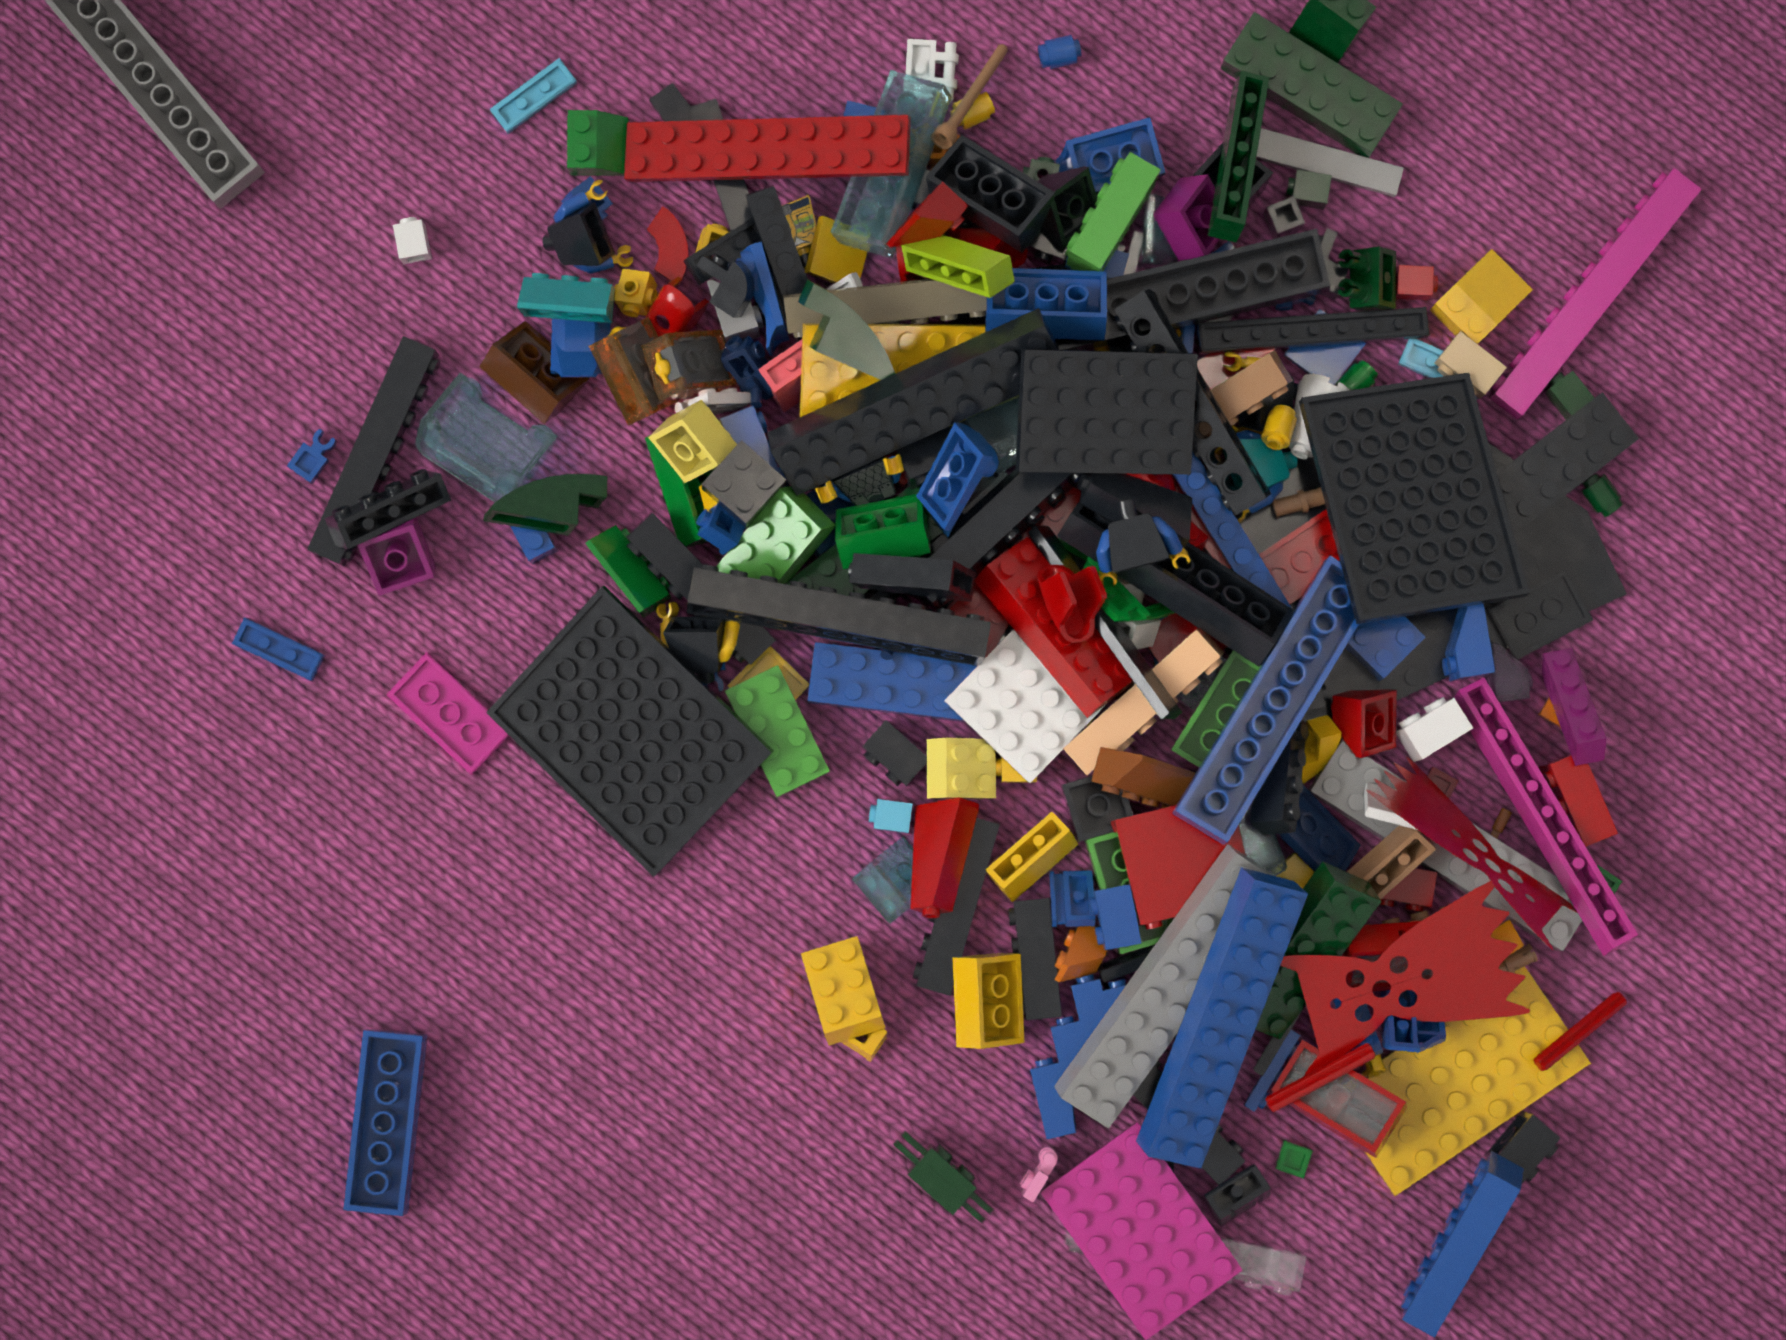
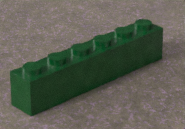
(1238, 156)

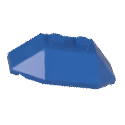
(1410, 1034)

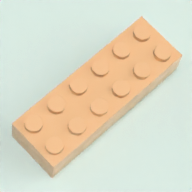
(1133, 711)

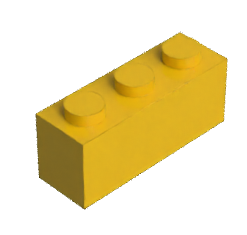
(1032, 856)

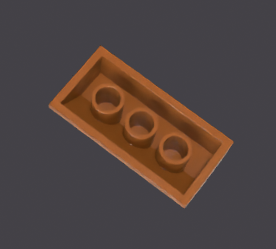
(1140, 777)

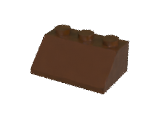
(522, 367)

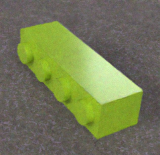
(960, 264)

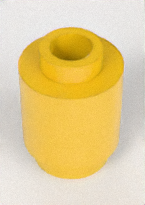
(979, 111)
(1279, 427)

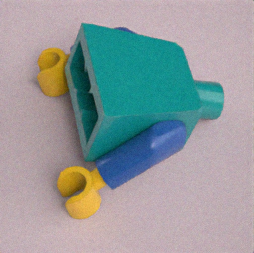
(1270, 463)

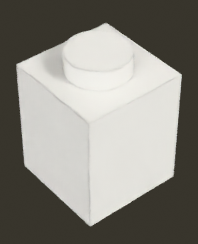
(412, 240)

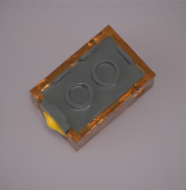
(687, 364)
(626, 371)

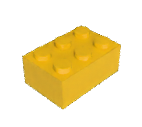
(843, 990)
(988, 1000)

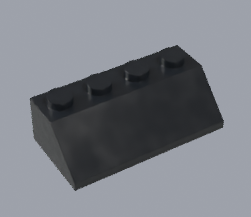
(996, 193)

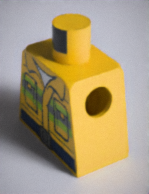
(801, 225)

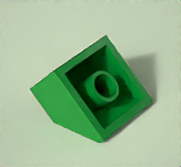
(596, 143)

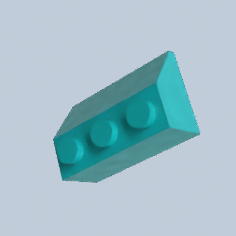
(566, 298)

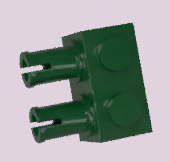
(1371, 278)

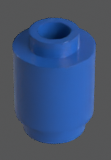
(1059, 52)

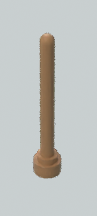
(946, 133)

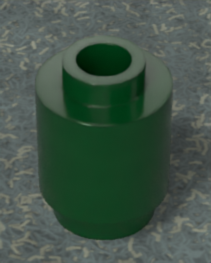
(1601, 494)

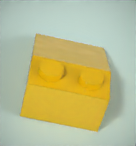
(1481, 298)

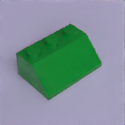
(883, 528)
(629, 571)

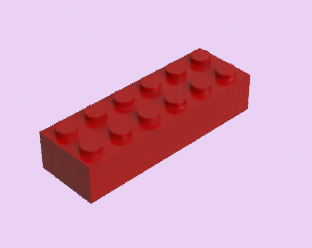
(1084, 669)

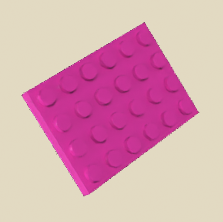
(1141, 1232)

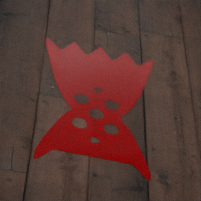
(1436, 816)
(1462, 987)

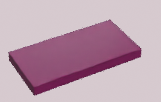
(448, 713)

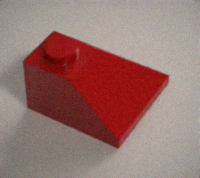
(931, 218)
(1366, 720)

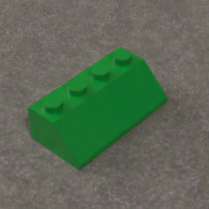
(681, 498)

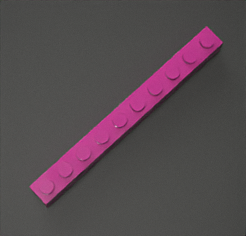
(1595, 293)
(1545, 818)

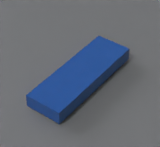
(278, 649)

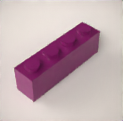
(1573, 706)

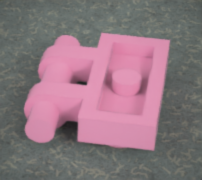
(1034, 1180)

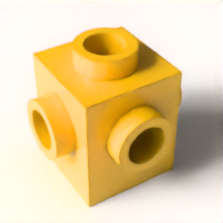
(635, 292)

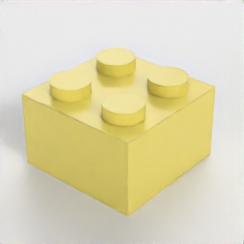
(693, 441)
(960, 769)

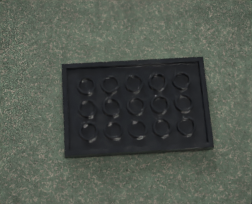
(1106, 412)

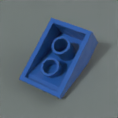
(1469, 645)

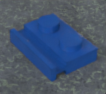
(1071, 897)

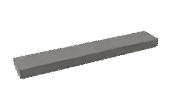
(1317, 158)

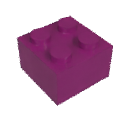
(1186, 217)
(398, 558)

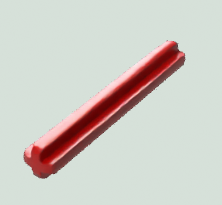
(1580, 1031)
(1320, 1077)

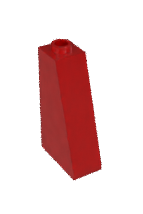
(939, 853)

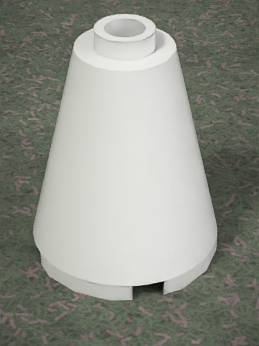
(1309, 386)

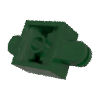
(941, 1178)

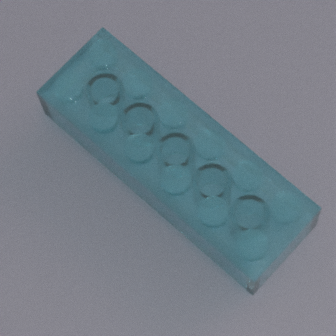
(880, 204)

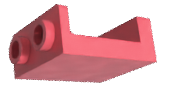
(784, 376)

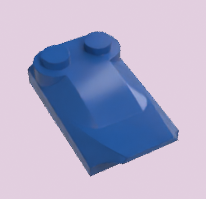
(1104, 148)
(766, 295)
(571, 347)
(956, 474)

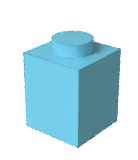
(891, 815)

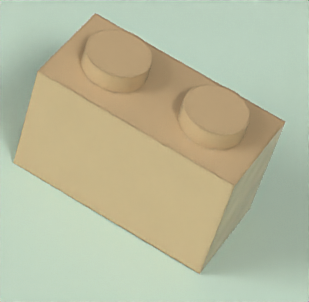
(1466, 356)

